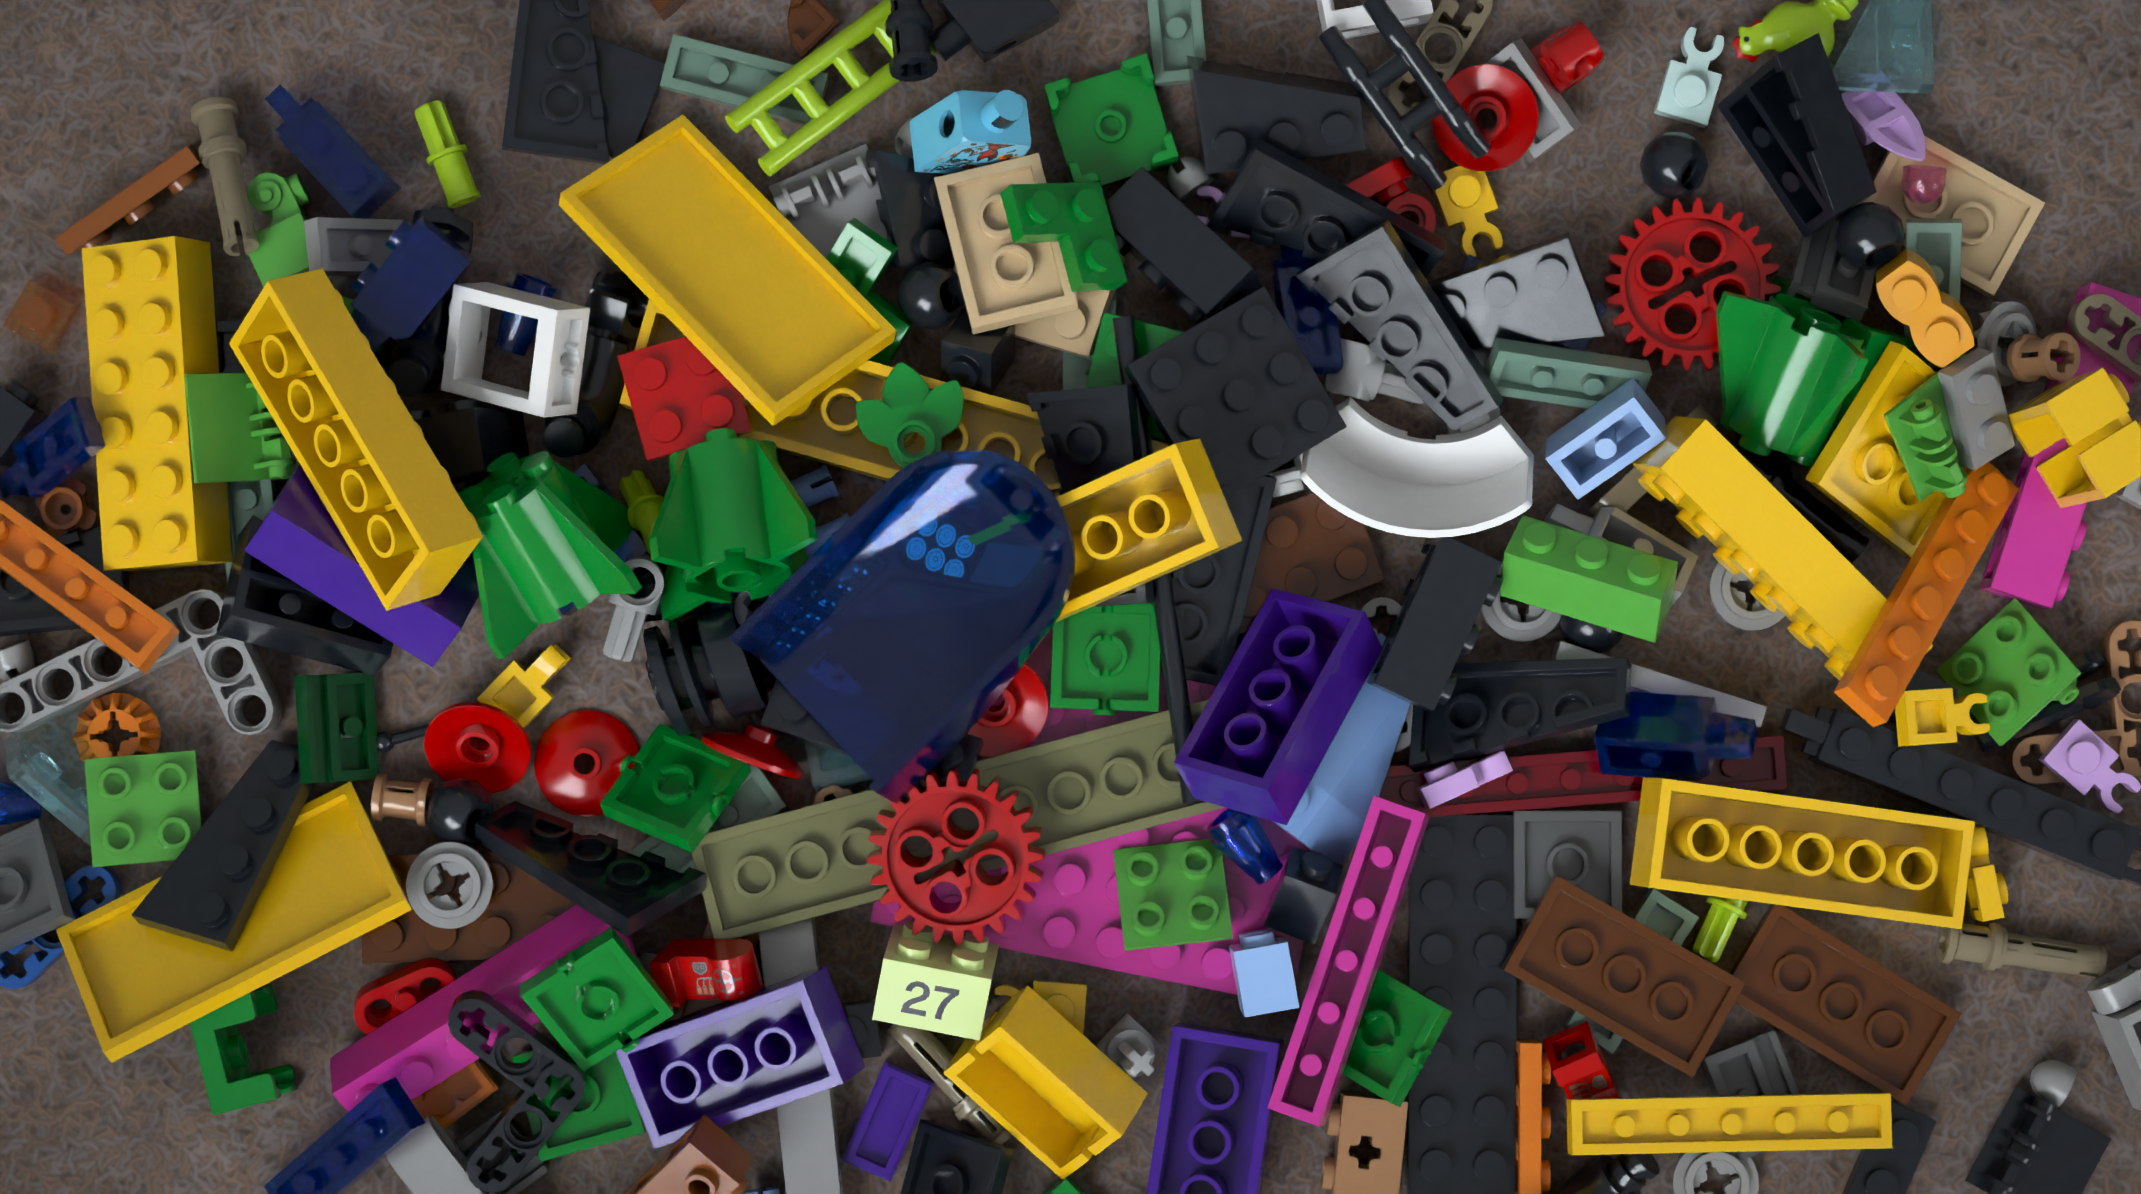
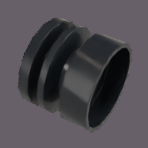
(703, 670)

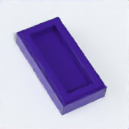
(888, 1120)

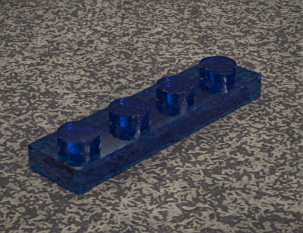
(352, 1144)

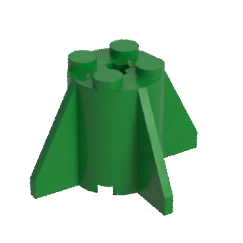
(1791, 370)
(728, 523)
(542, 545)

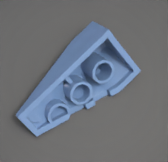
(1350, 774)

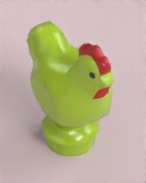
(1791, 24)

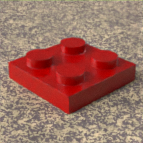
(679, 397)

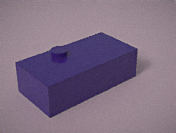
(309, 549)
(1278, 706)
(742, 1057)
(1214, 1112)

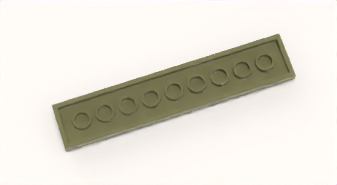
(818, 854)

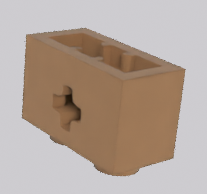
(1384, 1126)

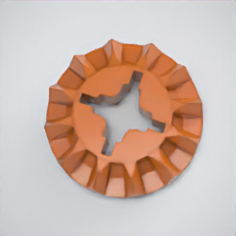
(132, 716)

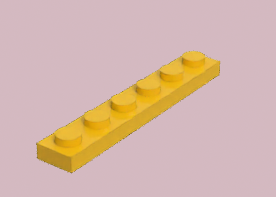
(1729, 1123)

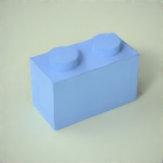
(1605, 438)
(1263, 973)

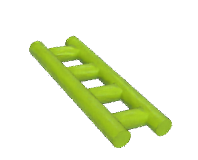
(796, 82)

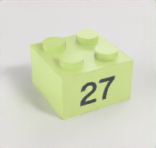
(934, 983)

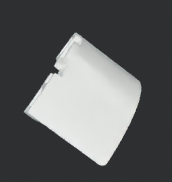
(1421, 484)

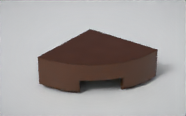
(809, 25)

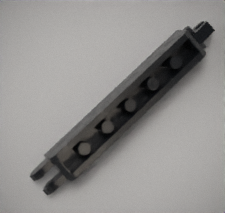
(1968, 792)

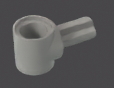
(1366, 375)
(631, 613)
(1130, 1047)

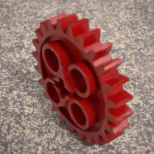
(1669, 243)
(983, 895)

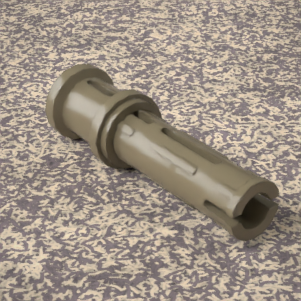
(223, 154)
(1997, 947)
(933, 1059)

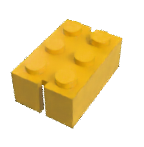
(2099, 431)
(1046, 1083)

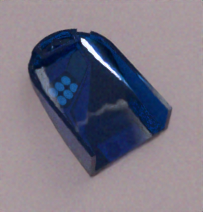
(919, 610)

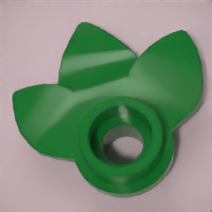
(910, 409)

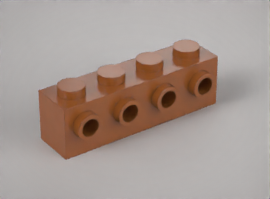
(698, 1163)

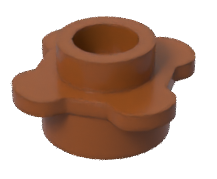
(51, 509)

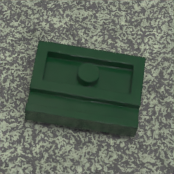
(336, 727)

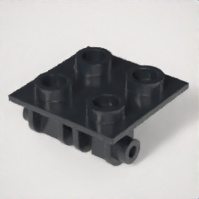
(2037, 1150)

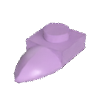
(1887, 121)

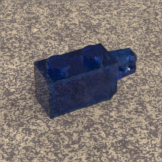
(332, 154)
(408, 283)
(1672, 738)

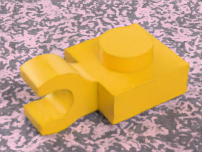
(523, 690)

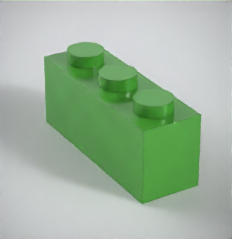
(1588, 578)

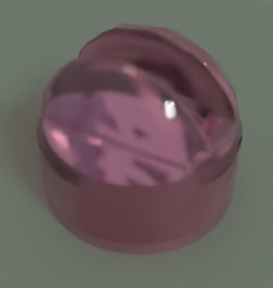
(1923, 183)

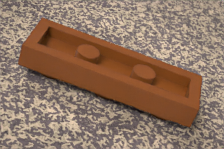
(132, 202)

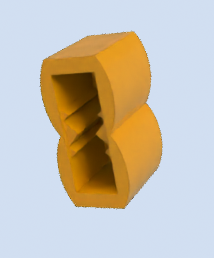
(1935, 318)

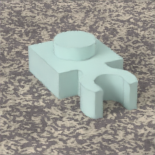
(1689, 86)

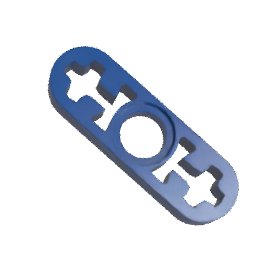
(36, 964)

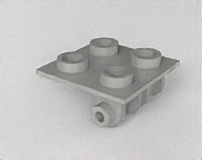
(830, 196)

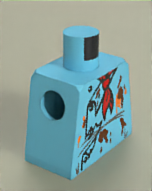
(970, 131)

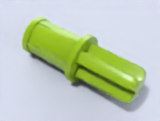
(446, 154)
(642, 503)
(1718, 926)

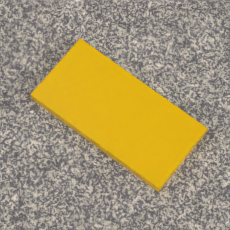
(727, 269)
(319, 896)

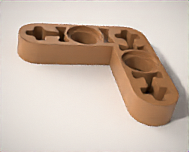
(2115, 737)

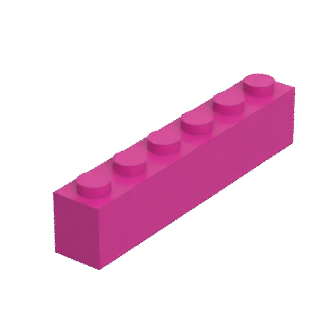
(2035, 532)
(1348, 961)
(419, 1043)

